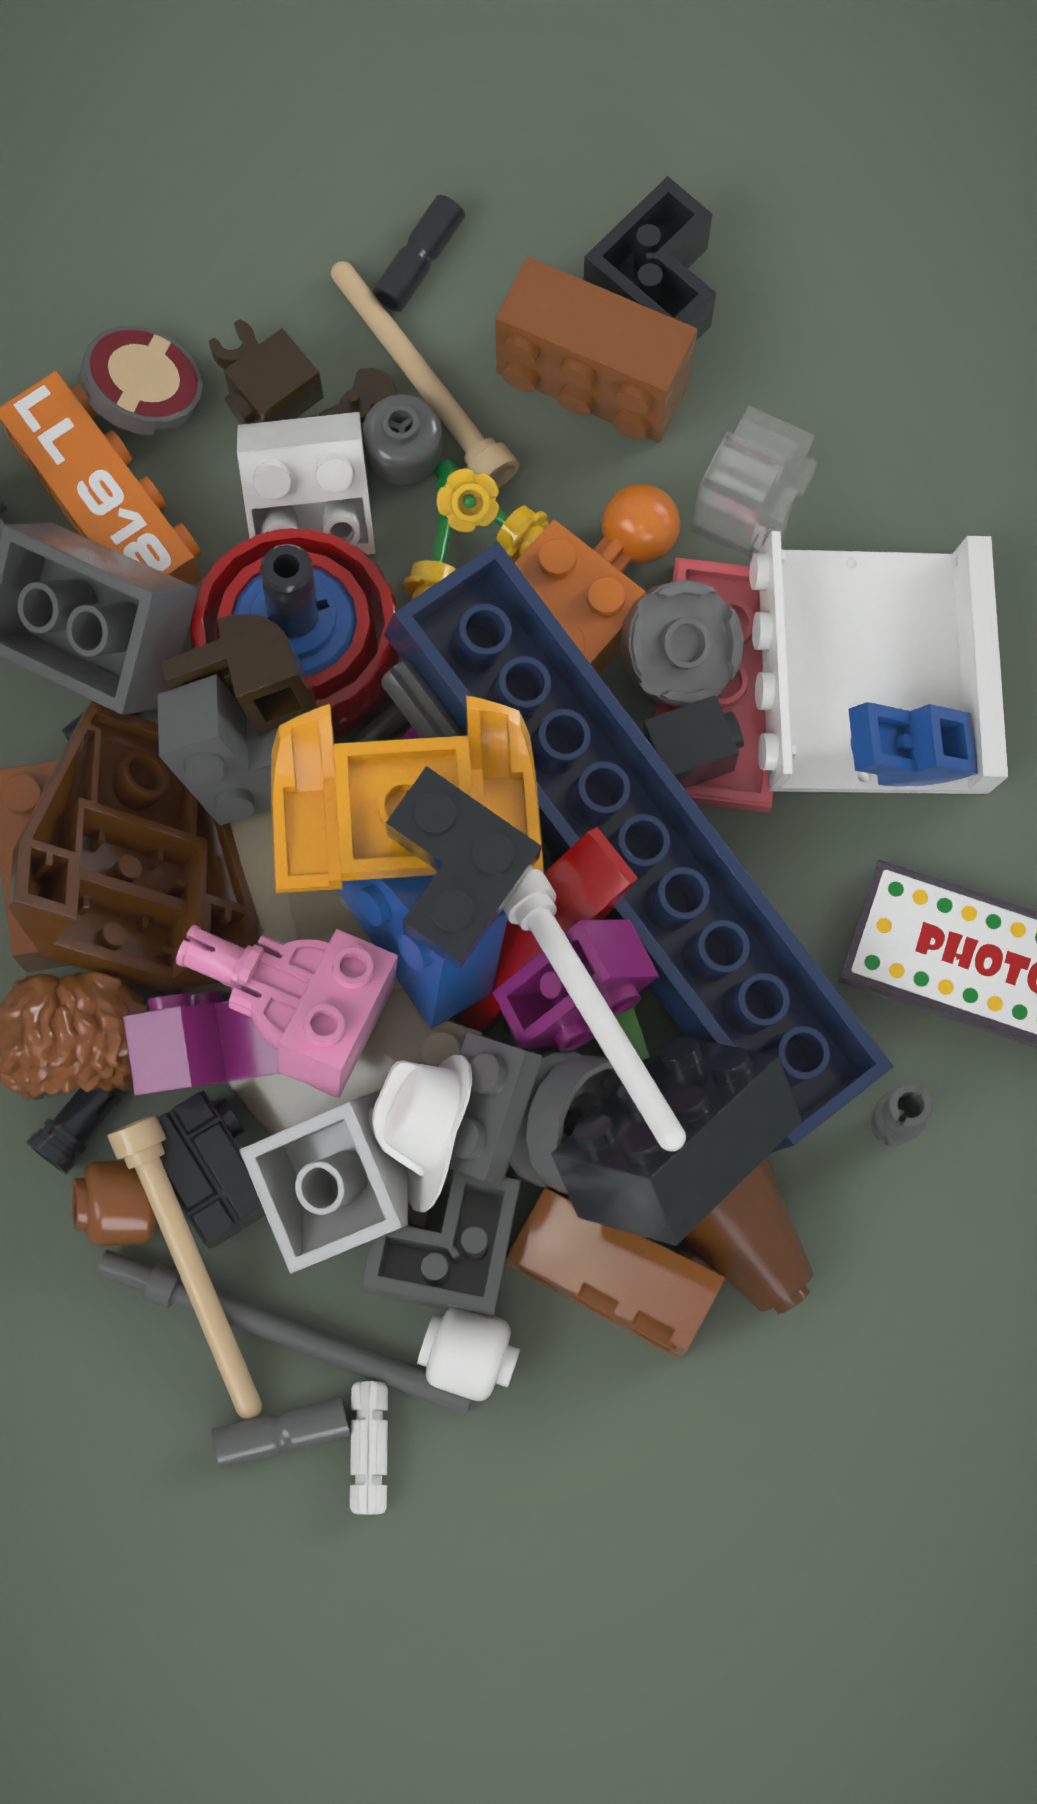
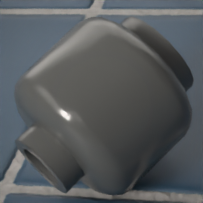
(402, 439)

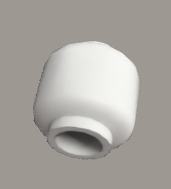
(468, 1353)

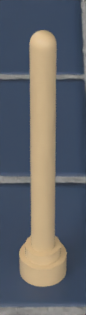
(482, 453)
(141, 1148)

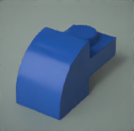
(913, 745)

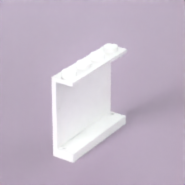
(876, 632)

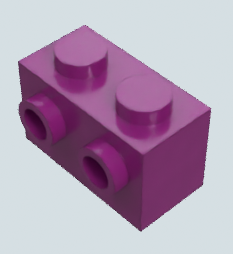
(539, 1004)

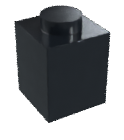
(696, 740)

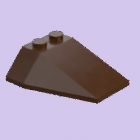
(125, 860)

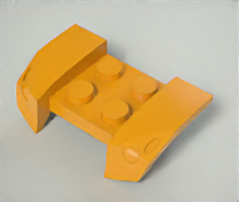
(336, 797)

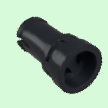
(71, 1127)

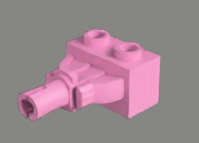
(303, 996)

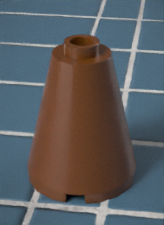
(755, 1244)

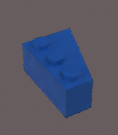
(428, 979)

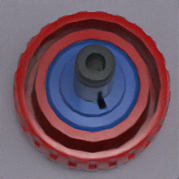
(325, 602)

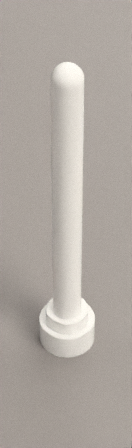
(534, 910)

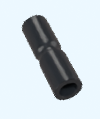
(422, 248)

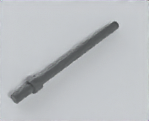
(164, 1286)

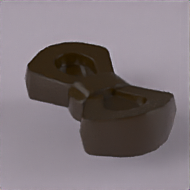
(368, 388)

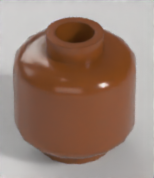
(112, 1205)

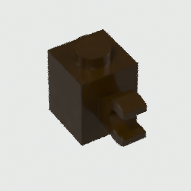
(267, 378)

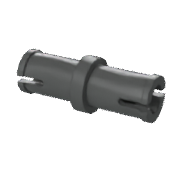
(916, 1113)

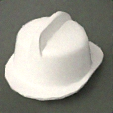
(419, 1121)

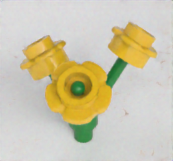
(463, 504)

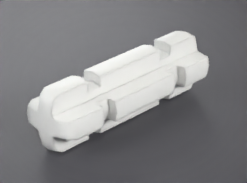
(368, 1447)

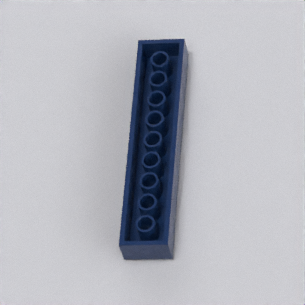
(715, 939)

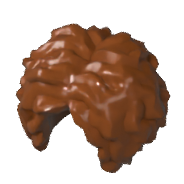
(66, 1034)

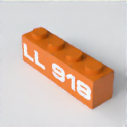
(91, 478)

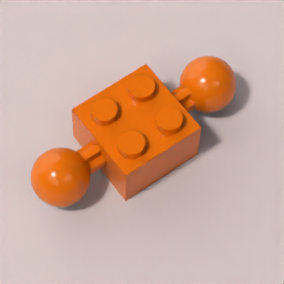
(587, 584)

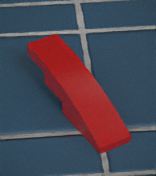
(586, 886)

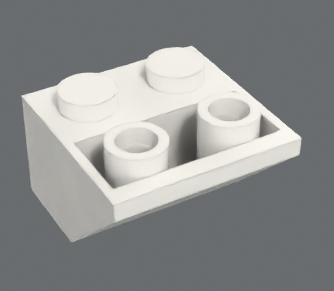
(307, 477)

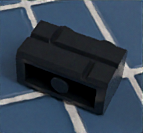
(209, 1168)

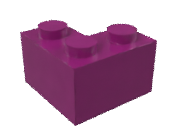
(194, 1044)

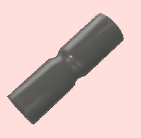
(289, 1430)

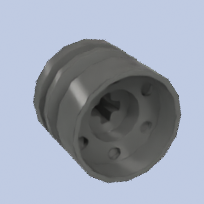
(562, 1096)

